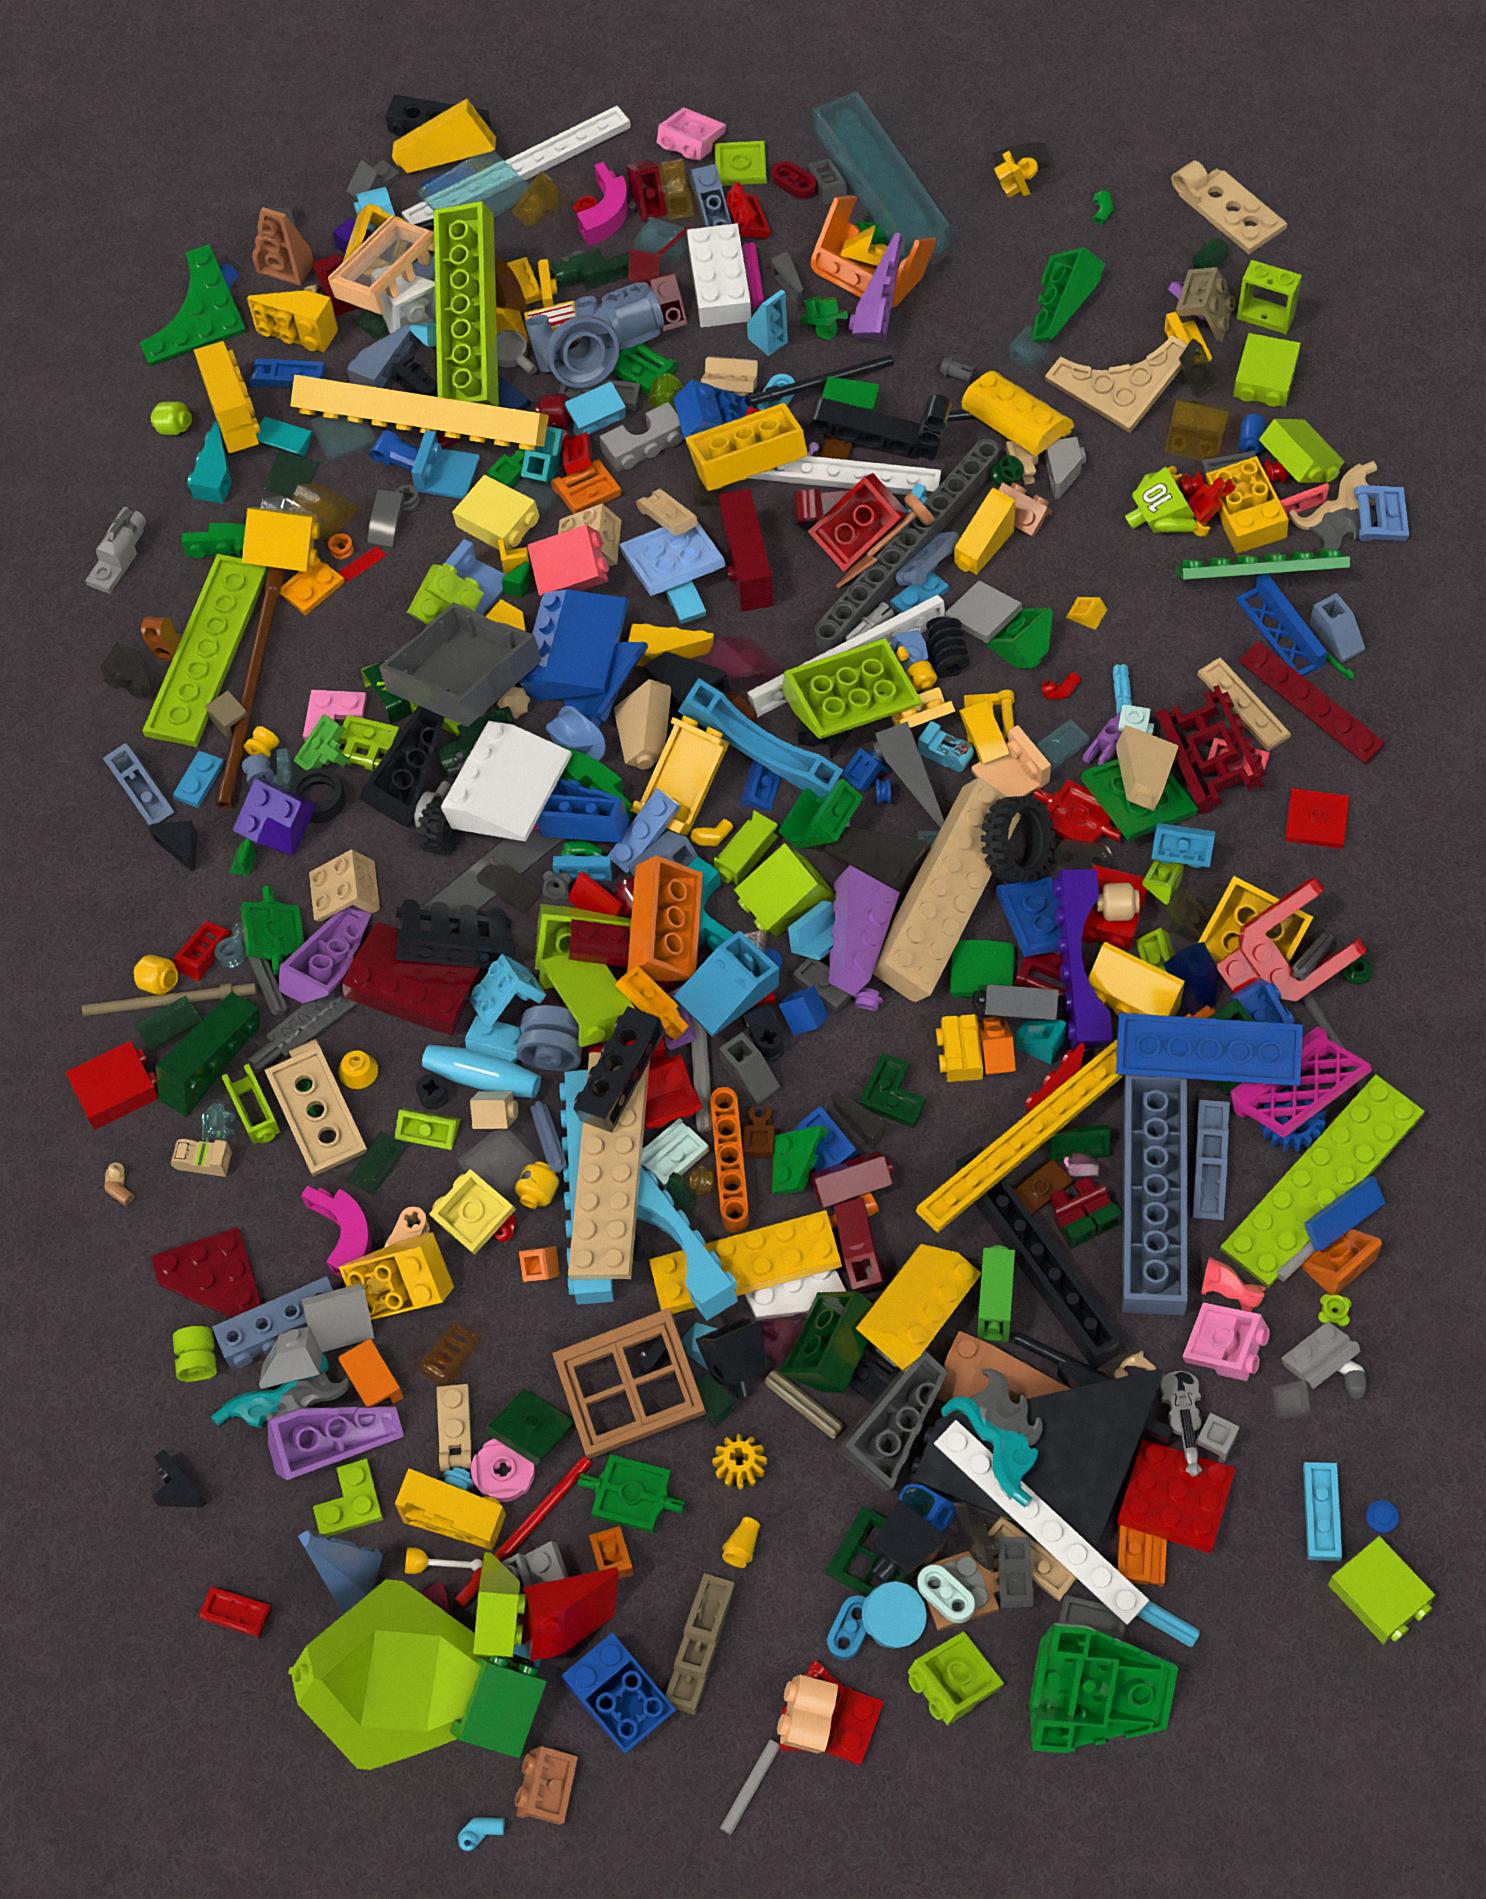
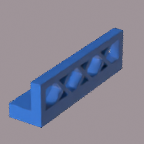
(1289, 620)

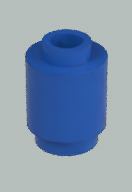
(1250, 432)

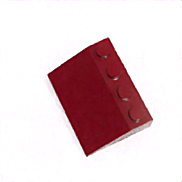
(406, 989)

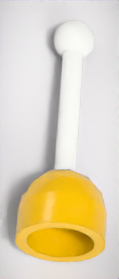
(418, 1561)

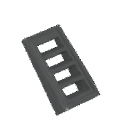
(831, 186)
(787, 277)

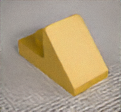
(861, 249)

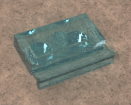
(657, 235)

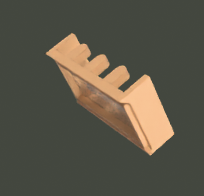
(380, 262)

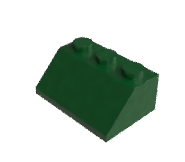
(828, 1342)

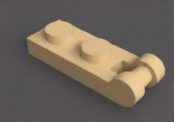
(667, 512)
(454, 1426)

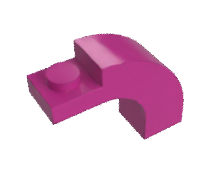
(610, 213)
(344, 1210)

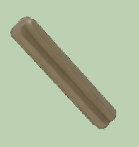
(804, 1404)

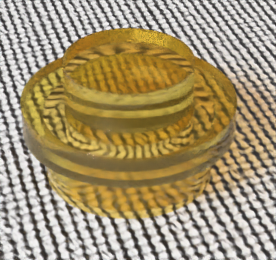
(701, 1181)

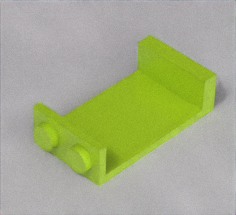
(588, 993)

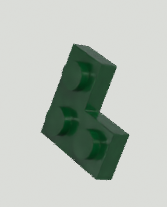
(885, 1096)

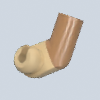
(115, 1184)

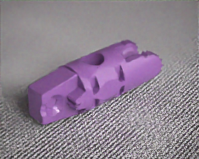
(1104, 742)

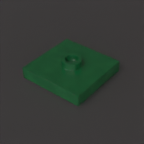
(530, 1427)

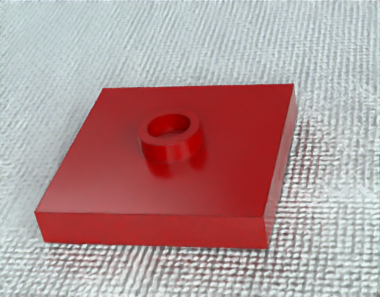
(1317, 818)

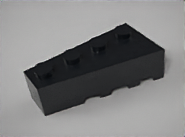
(404, 768)

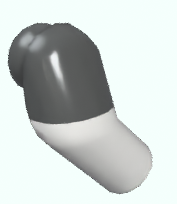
(1354, 1379)

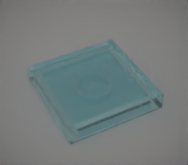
(342, 437)

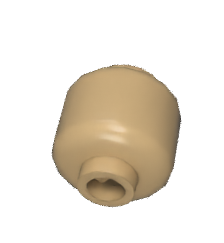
(1118, 902)

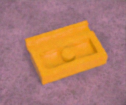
(312, 587)

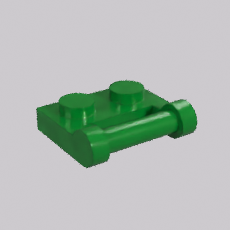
(636, 370)

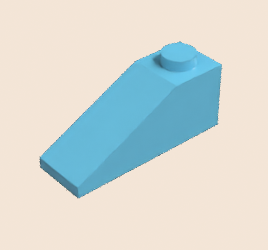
(769, 324)

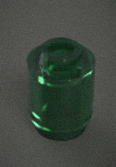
(1211, 254)

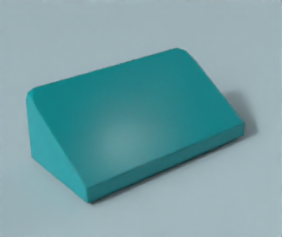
(284, 436)

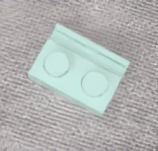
(673, 1151)

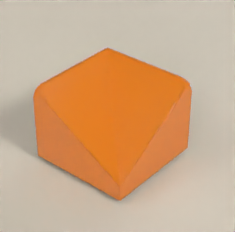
(539, 1263)

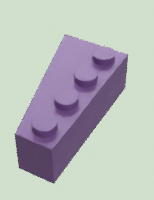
(861, 922)

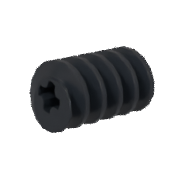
(947, 646)

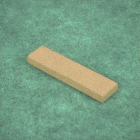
(1252, 711)

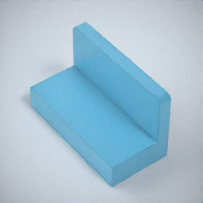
(596, 409)
(812, 932)

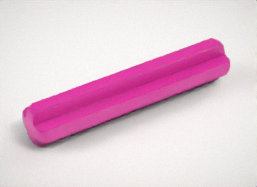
(753, 274)

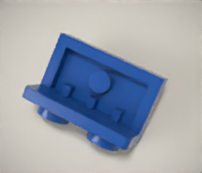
(1263, 1002)

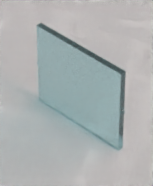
(476, 180)

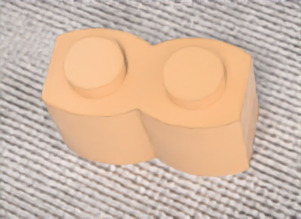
(807, 1713)

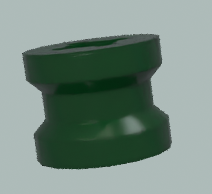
(1007, 465)

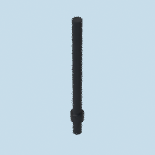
(775, 393)

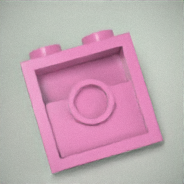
(689, 133)
(1227, 1341)

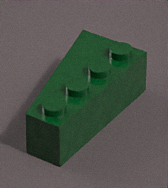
(205, 1053)

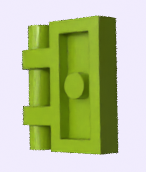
(366, 735)

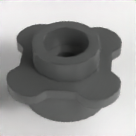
(556, 892)

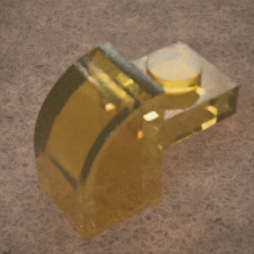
(675, 189)

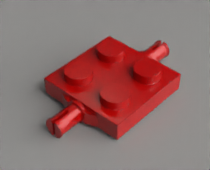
(1077, 814)

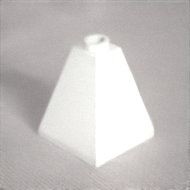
(413, 304)

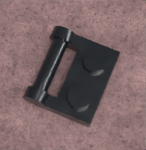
(869, 1378)

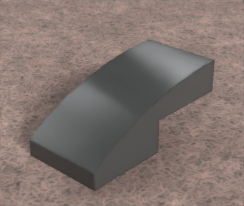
(385, 518)
(1015, 1572)

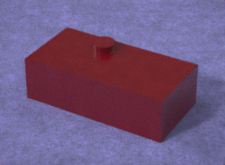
(745, 550)

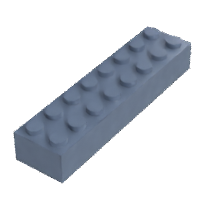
(1154, 1195)

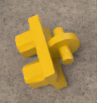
(1013, 176)

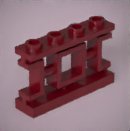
(1190, 757)

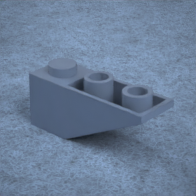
(709, 196)

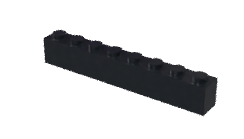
(1047, 1270)

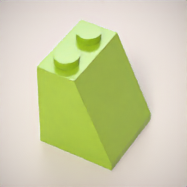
(782, 890)

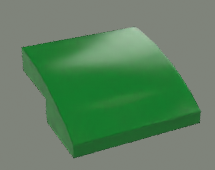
(980, 964)

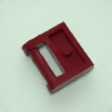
(1046, 964)

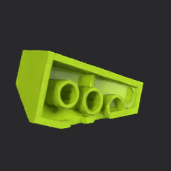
(555, 927)

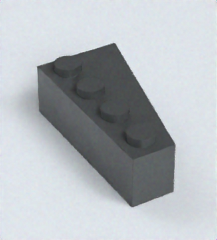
(887, 1430)

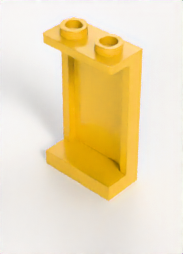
(686, 770)

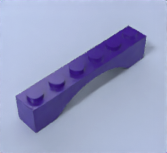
(1087, 1016)

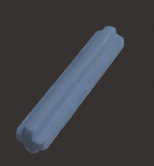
(548, 1137)

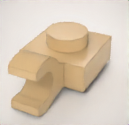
(1027, 459)

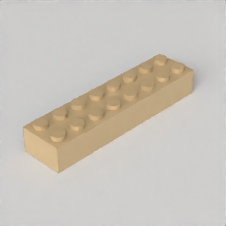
(940, 897)

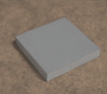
(984, 611)
(339, 1317)

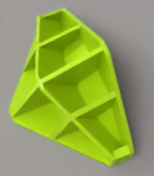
(388, 1676)

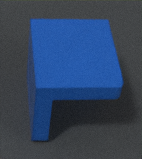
(804, 1010)

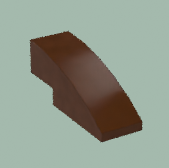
(507, 287)

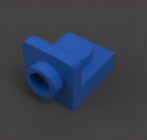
(864, 769)

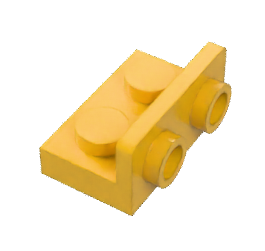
(931, 708)

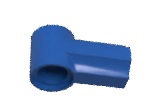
(392, 450)

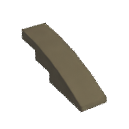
(699, 1643)

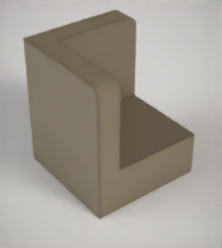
(225, 712)

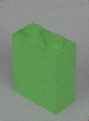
(996, 1294)

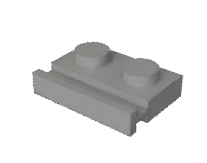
(1320, 1354)

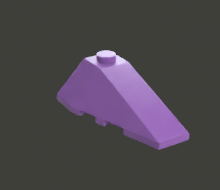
(875, 306)
(320, 1436)

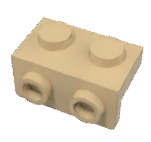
(731, 374)

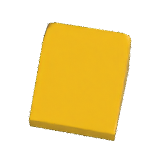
(1087, 611)

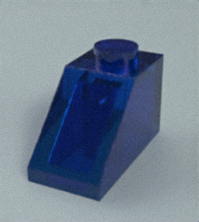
(1200, 976)

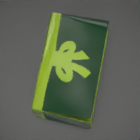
(396, 707)

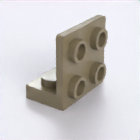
(1207, 294)

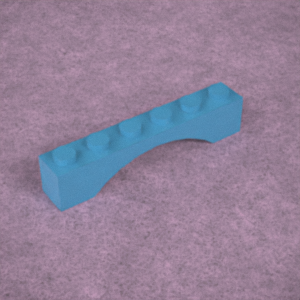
(792, 763)

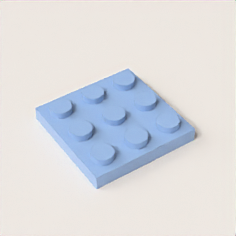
(668, 561)

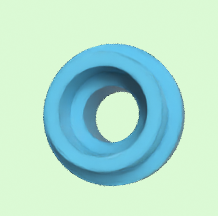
(458, 1478)

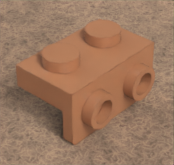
(1028, 511)

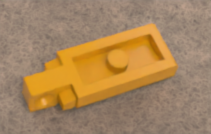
(653, 1000)

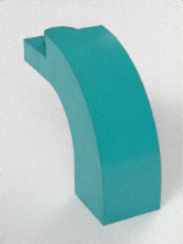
(708, 928)

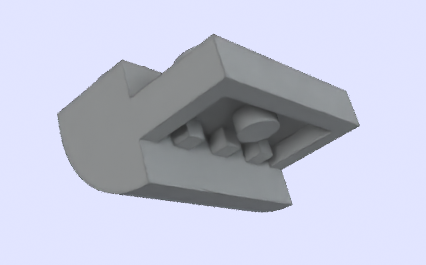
(537, 1566)

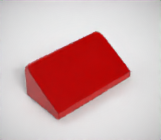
(593, 897)

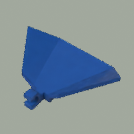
(598, 706)

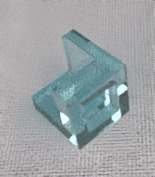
(1025, 351)

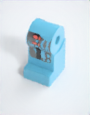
(944, 748)

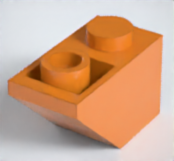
(996, 1045)

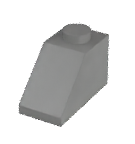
(1064, 464)
(291, 1358)

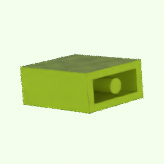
(1266, 370)
(1301, 451)
(1382, 1591)

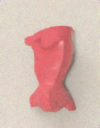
(1225, 1281)

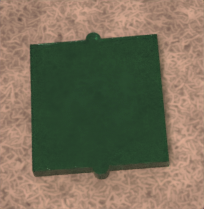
(288, 473)

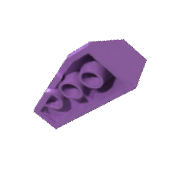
(325, 957)

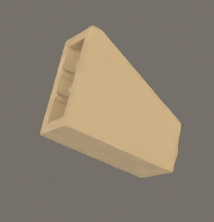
(644, 723)
(1144, 765)

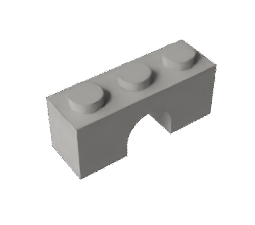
(626, 449)

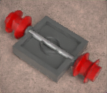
(1191, 485)

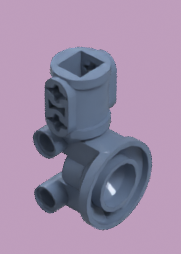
(620, 322)

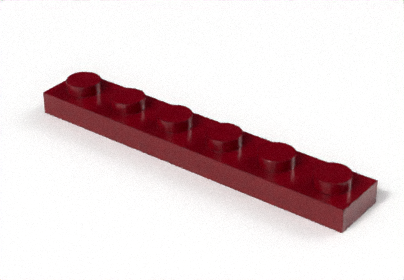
(1312, 703)

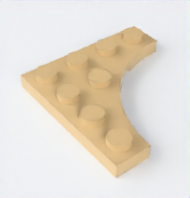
(1123, 391)

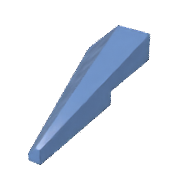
(344, 1567)

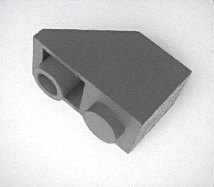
(748, 1068)

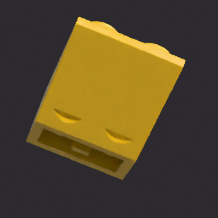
(295, 318)
(1252, 511)
(401, 1276)

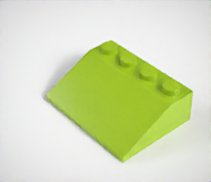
(849, 689)

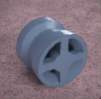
(257, 768)

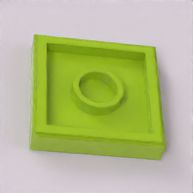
(741, 162)

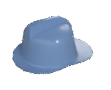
(577, 732)

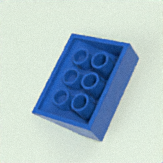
(576, 644)

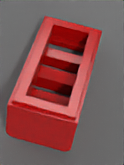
(196, 966)

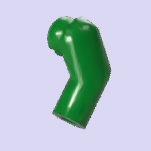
(1106, 206)
(581, 847)

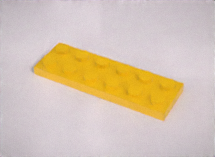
(755, 1259)

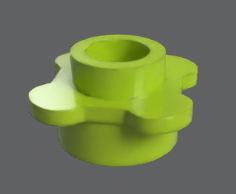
(1341, 1303)

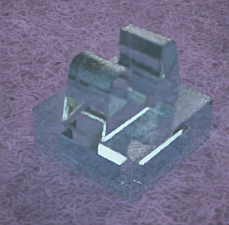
(213, 1123)

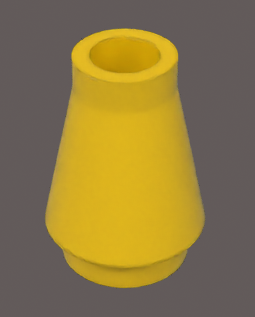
(741, 1544)

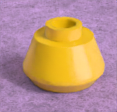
(358, 1070)

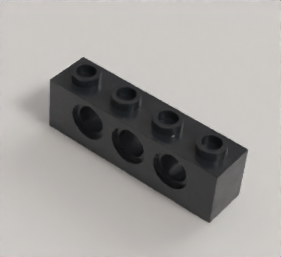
(410, 113)
(606, 1110)

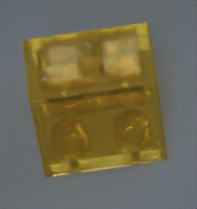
(1197, 429)

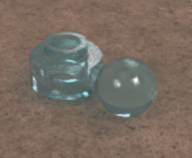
(232, 945)

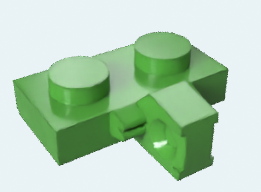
(322, 745)

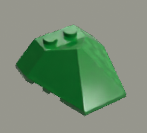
(1095, 1690)

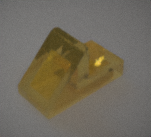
(539, 196)

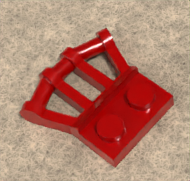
(851, 1723)

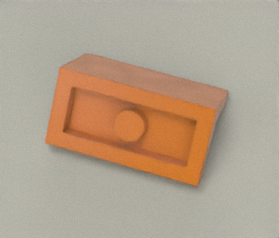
(370, 1374)

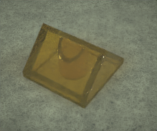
(327, 504)

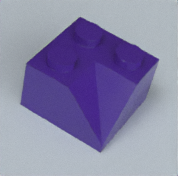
(274, 816)

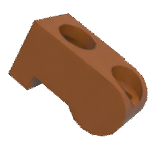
(160, 636)

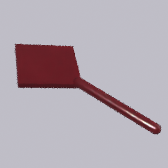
(646, 264)

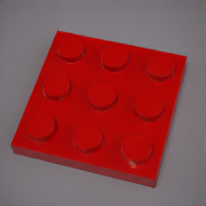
(1171, 1502)

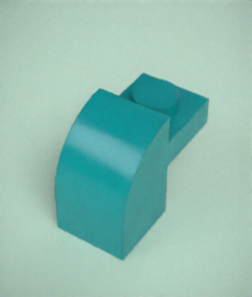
(544, 461)

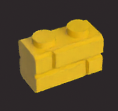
(961, 1048)

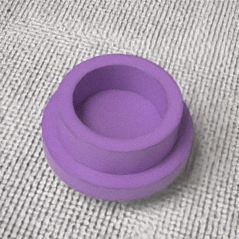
(868, 999)

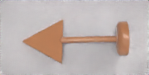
(918, 510)

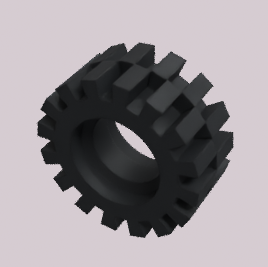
(436, 832)

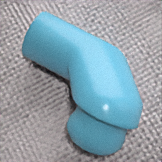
(477, 1829)

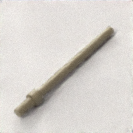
(167, 999)

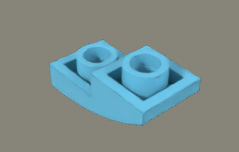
(686, 602)

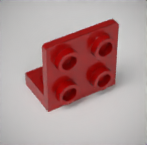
(669, 1093)

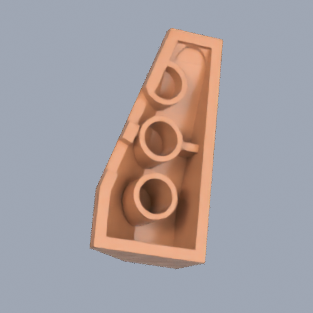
(281, 249)
(969, 1358)

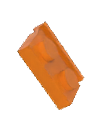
(1141, 1557)

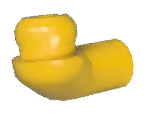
(711, 836)

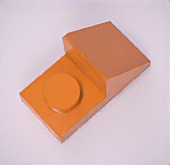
(611, 1551)

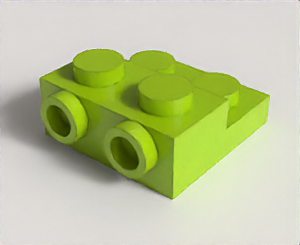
(440, 590)
(953, 1678)

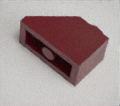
(646, 189)

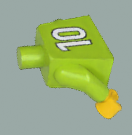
(1164, 505)

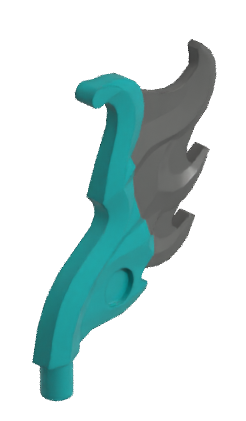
(259, 1406)
(1007, 1428)

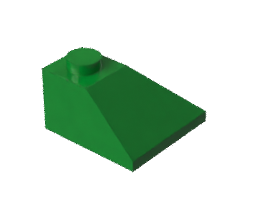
(1024, 638)

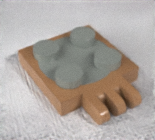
(978, 1580)

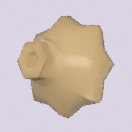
(516, 700)

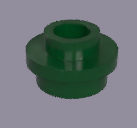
(1358, 977)

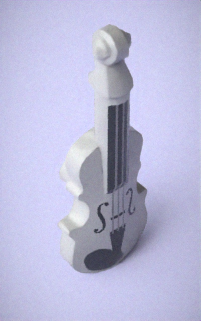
(1181, 1393)

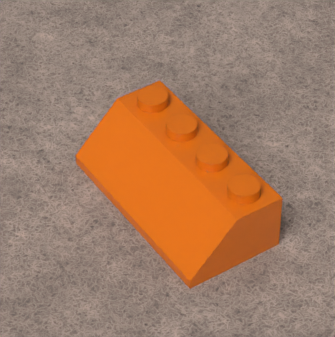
(665, 919)

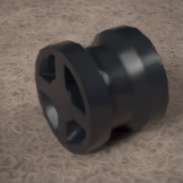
(436, 1097)

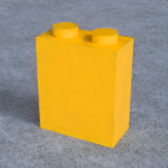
(280, 539)

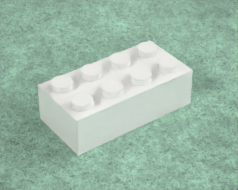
(719, 275)

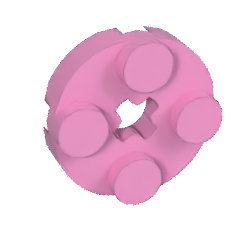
(493, 1485)

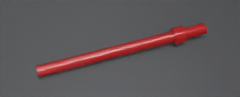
(527, 1526)

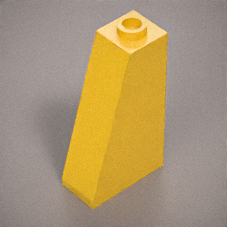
(444, 139)

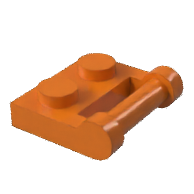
(589, 492)

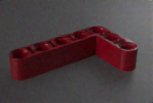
(813, 505)

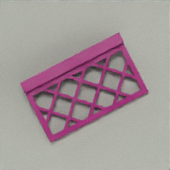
(1315, 1047)

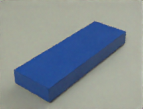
(1344, 1213)

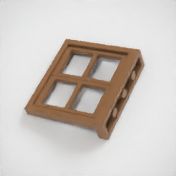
(615, 1343)

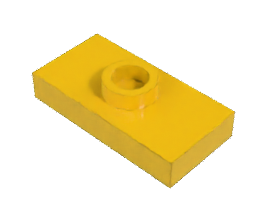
(526, 279)
(548, 285)

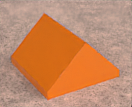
(1342, 1260)

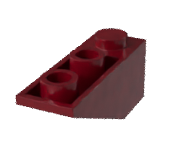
(859, 1246)

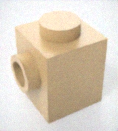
(493, 1110)

